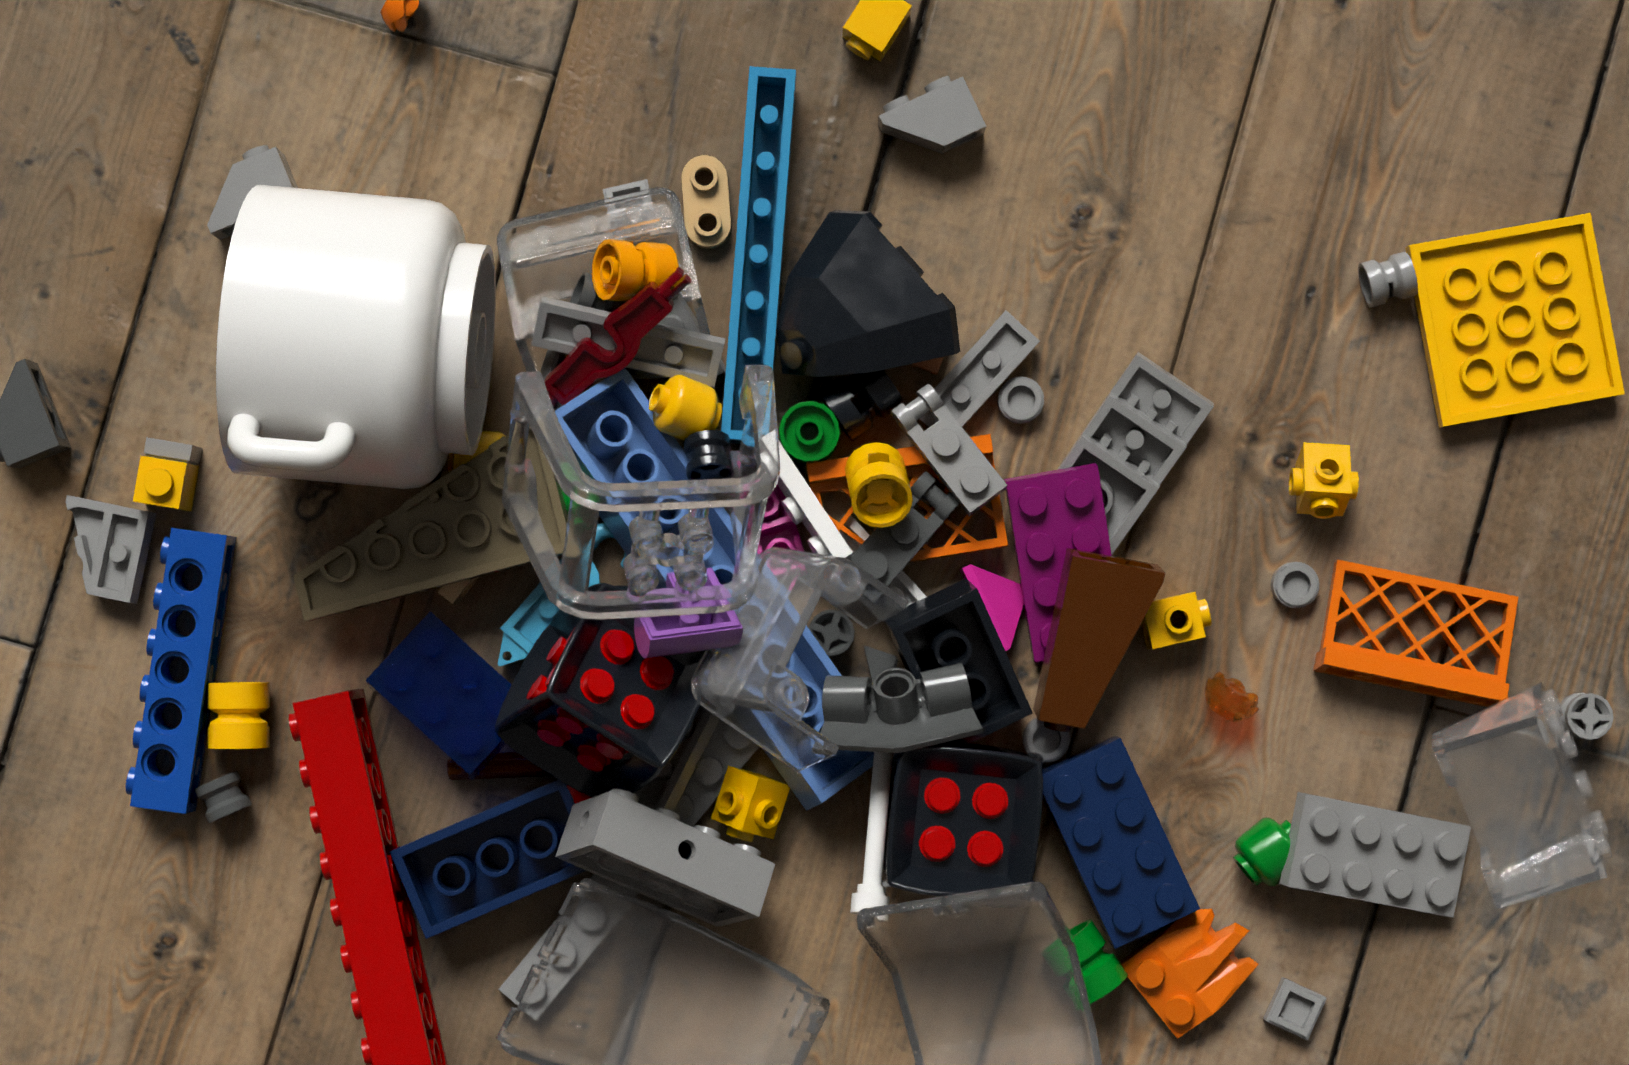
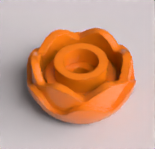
(397, 12)

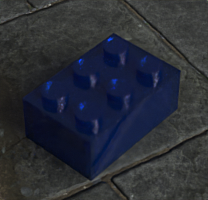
(444, 694)

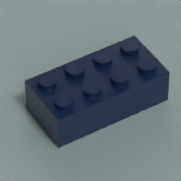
(1116, 842)
(487, 859)

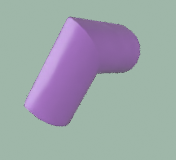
(687, 633)

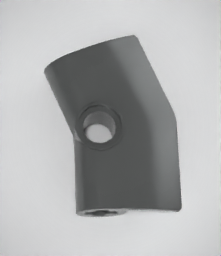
(897, 710)

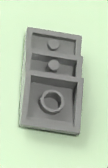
(1137, 439)

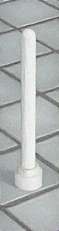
(871, 892)

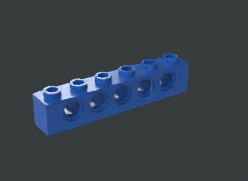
(200, 650)

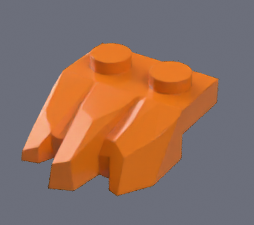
(1189, 970)

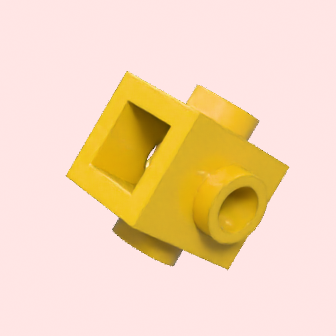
(1323, 480)
(750, 804)

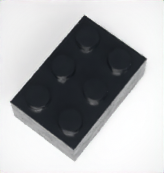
(957, 629)

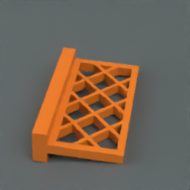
(831, 476)
(1411, 673)

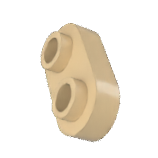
(706, 201)

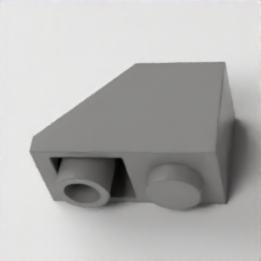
(937, 119)

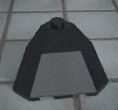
(860, 304)

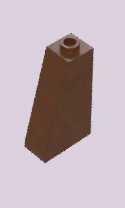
(1090, 630)

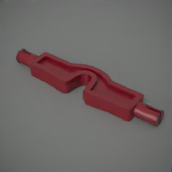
(627, 328)

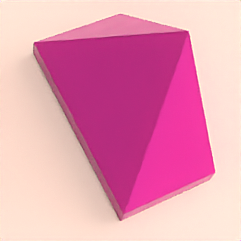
(1001, 598)

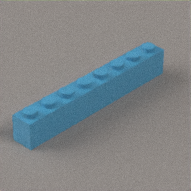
(759, 233)

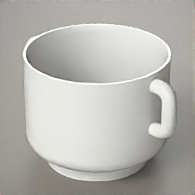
(352, 338)

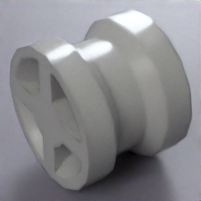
(1596, 715)

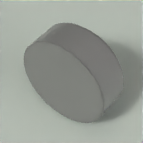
(1020, 400)
(1295, 584)
(1047, 742)

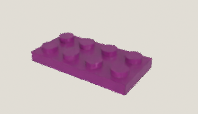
(1046, 518)

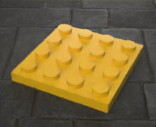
(1515, 320)

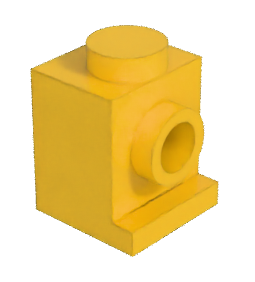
(1157, 626)

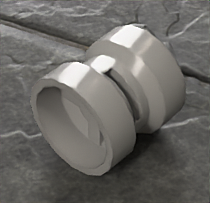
(1387, 279)

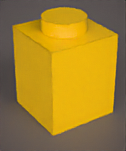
(875, 26)
(165, 483)

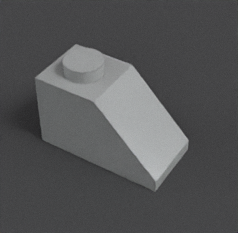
(259, 167)

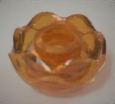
(1230, 698)

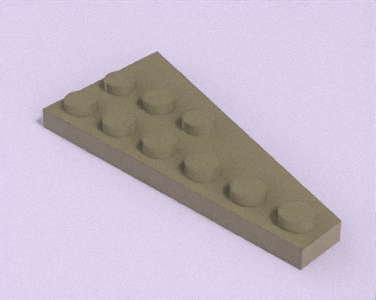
(434, 539)

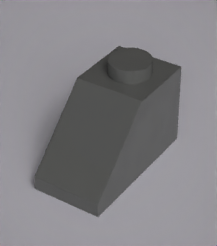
(29, 419)

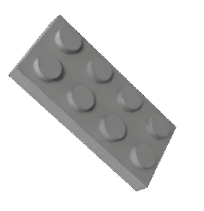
(1375, 855)

